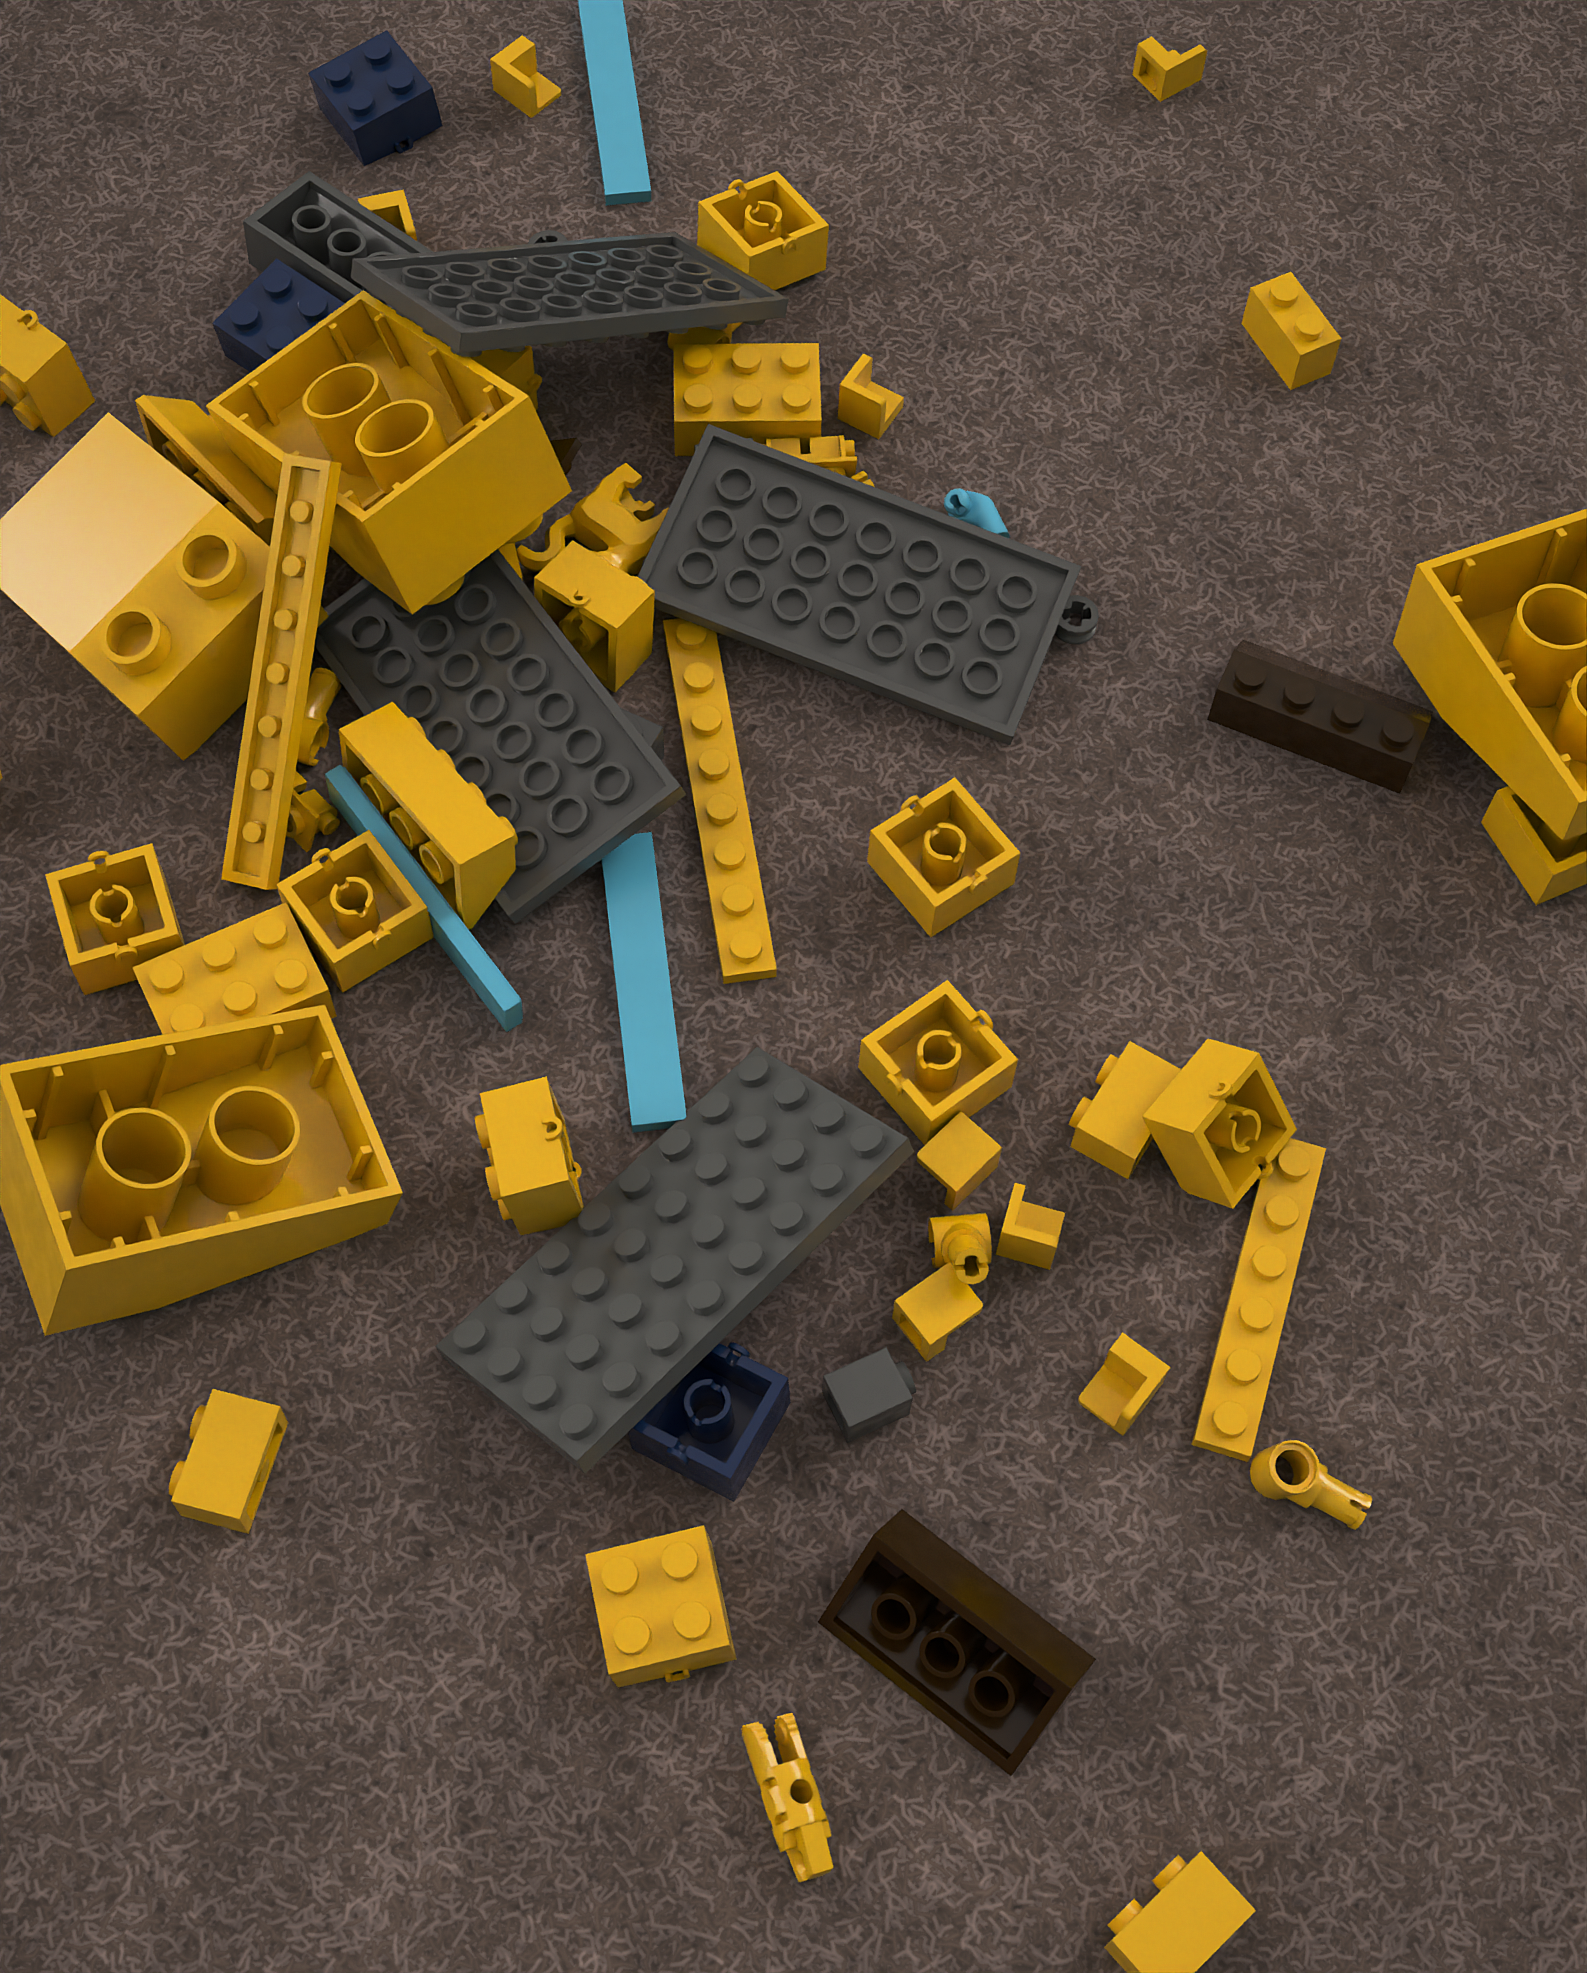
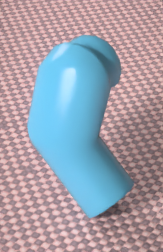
(975, 509)

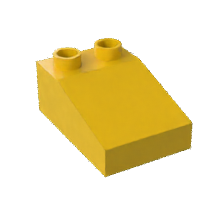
(428, 442)
(140, 582)
(1505, 659)
(184, 1163)

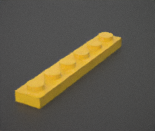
(1258, 1302)

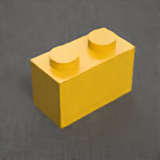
(1291, 330)
(1112, 1123)
(228, 1460)
(1181, 1923)

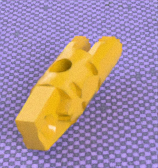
(797, 1824)

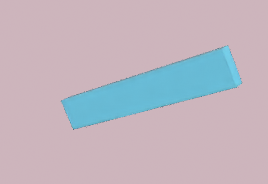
(614, 102)
(445, 923)
(643, 986)

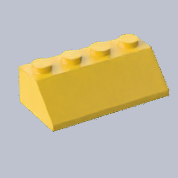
(198, 449)
(431, 809)

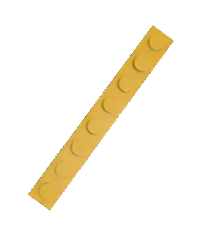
(281, 670)
(719, 803)

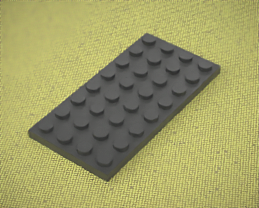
(566, 291)
(858, 583)
(512, 713)
(672, 1256)

